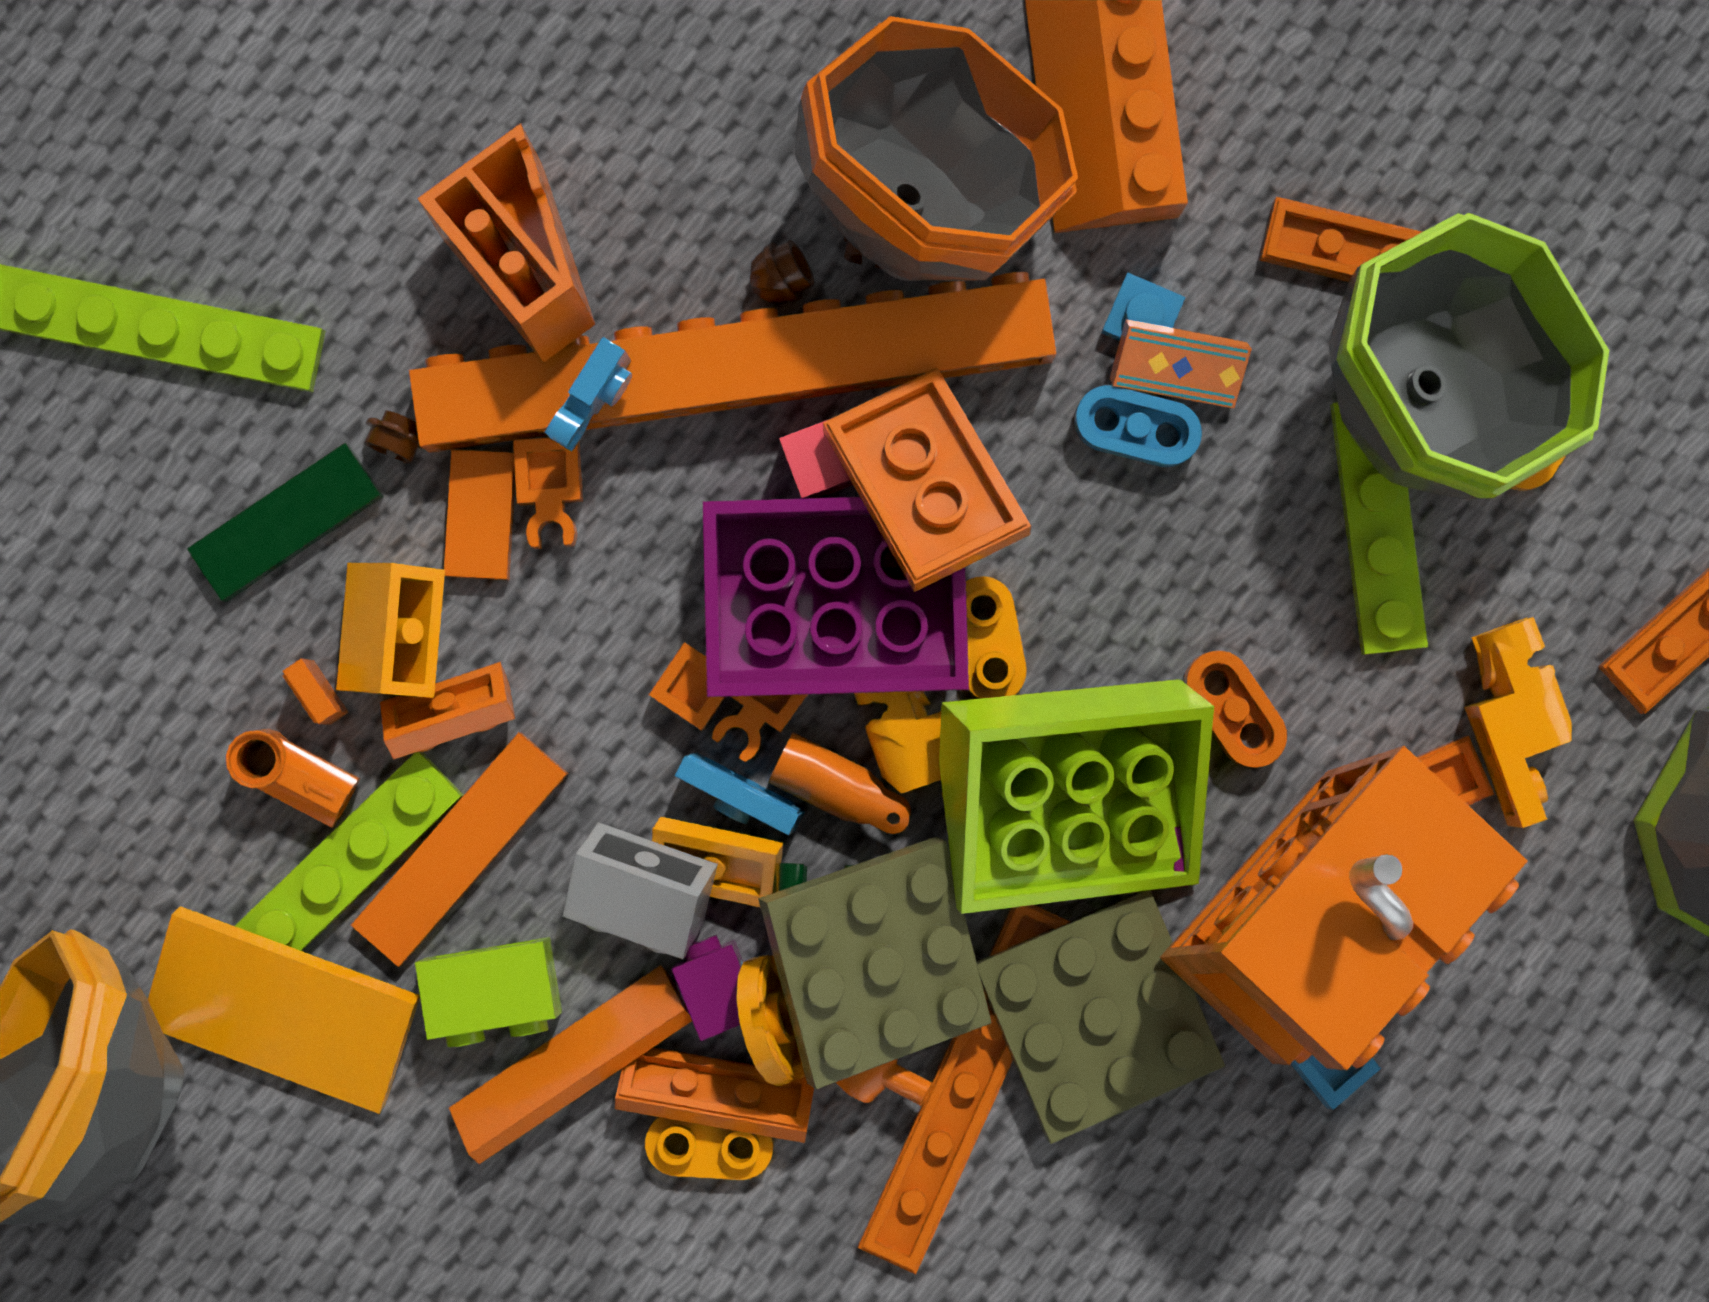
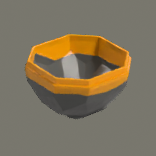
(79, 1079)

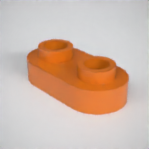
(1237, 706)

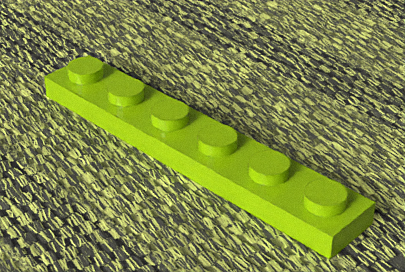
(159, 328)

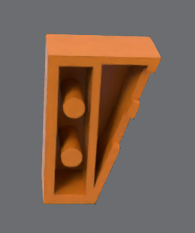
(512, 241)

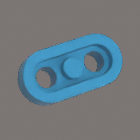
(1137, 425)

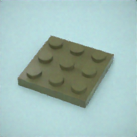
(875, 962)
(1098, 1016)

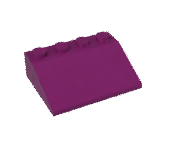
(818, 605)

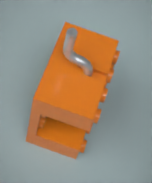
(1346, 912)

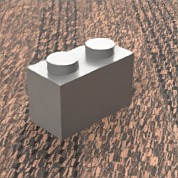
(639, 890)

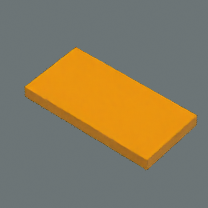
(280, 1009)

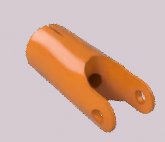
(837, 786)

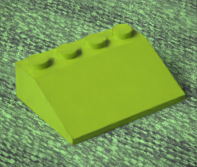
(1074, 792)

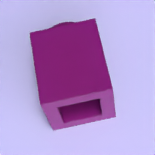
(710, 985)

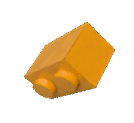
(390, 629)

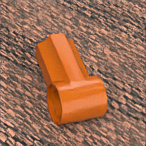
(297, 776)

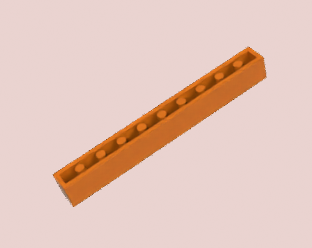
(743, 362)

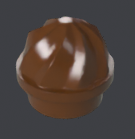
(781, 273)

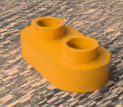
(994, 638)
(707, 1151)

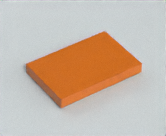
(926, 479)

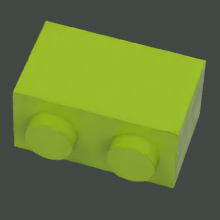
(488, 991)

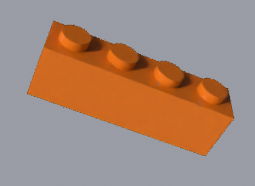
(1118, 102)

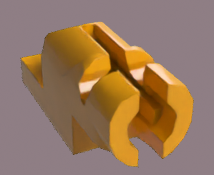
(1520, 718)
(904, 739)

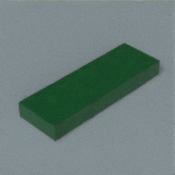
(285, 522)

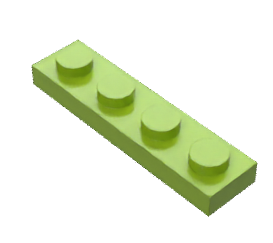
(1379, 551)
(354, 855)

